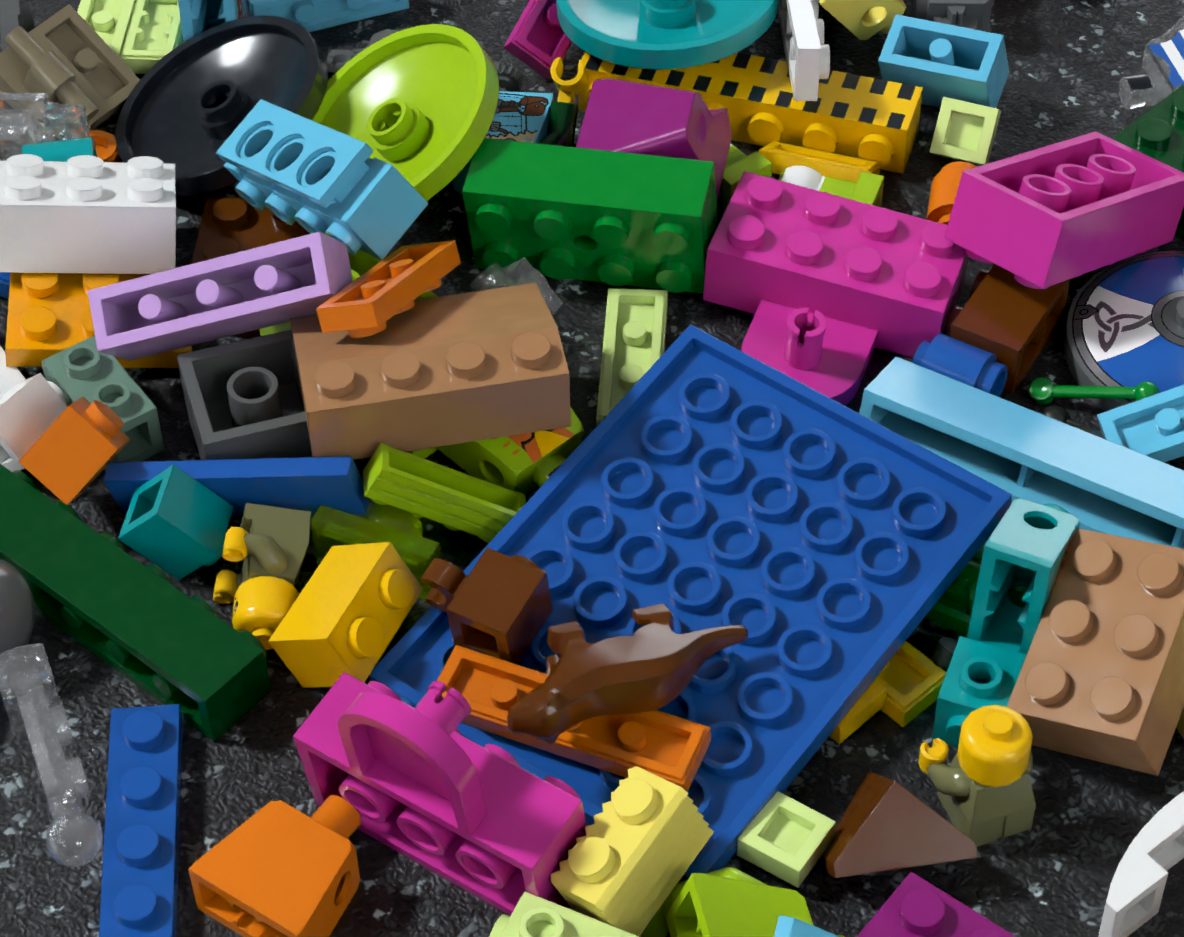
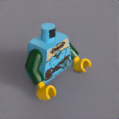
(536, 116)

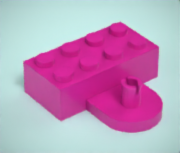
(830, 280)
(438, 794)

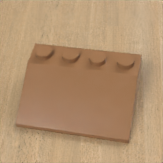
(435, 375)

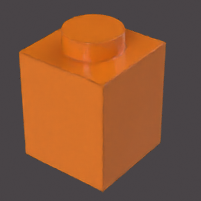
(76, 448)

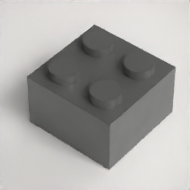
(246, 399)

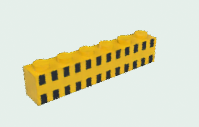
(850, 118)

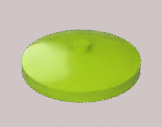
(416, 102)

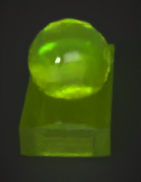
(378, 525)

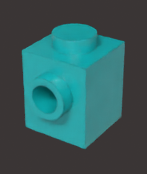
(176, 523)
(975, 678)

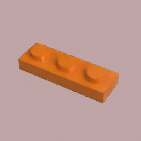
(388, 288)

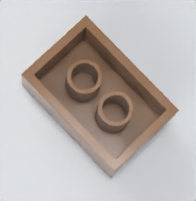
(1108, 654)

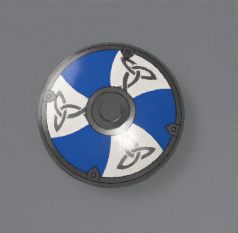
(1129, 326)

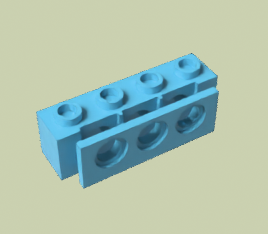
(320, 180)

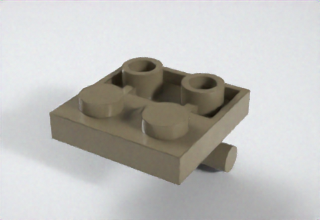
(68, 65)

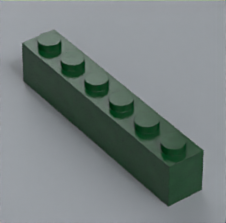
(130, 611)

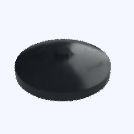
(207, 89)

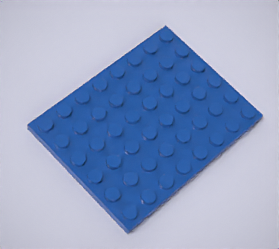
(743, 509)

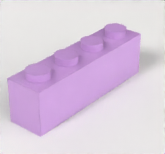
(218, 296)

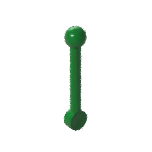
(1044, 391)

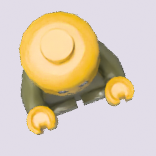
(273, 552)
(989, 779)

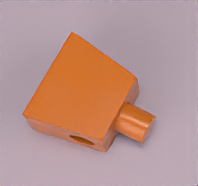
(282, 871)

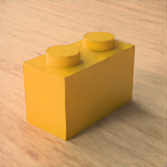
(346, 614)

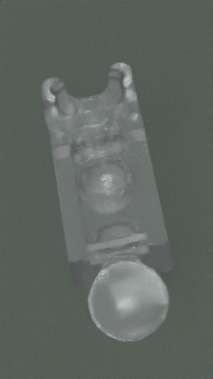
(35, 706)

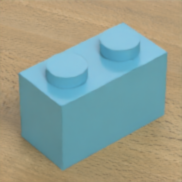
(945, 61)

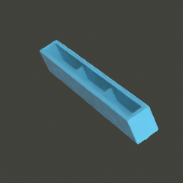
(1031, 453)

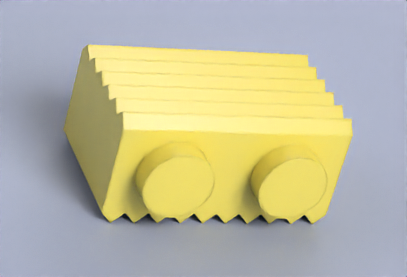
(633, 852)

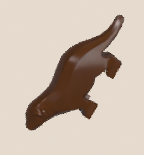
(615, 673)

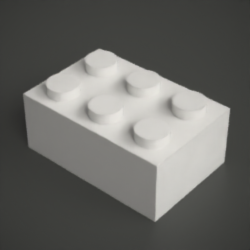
(87, 215)

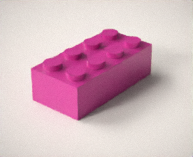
(1066, 209)

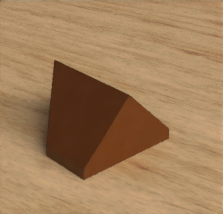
(891, 831)

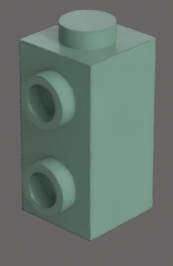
(100, 377)

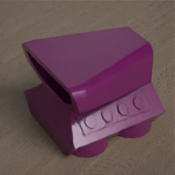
(656, 123)

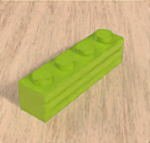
(439, 493)

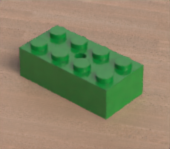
(592, 213)

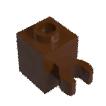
(493, 607)

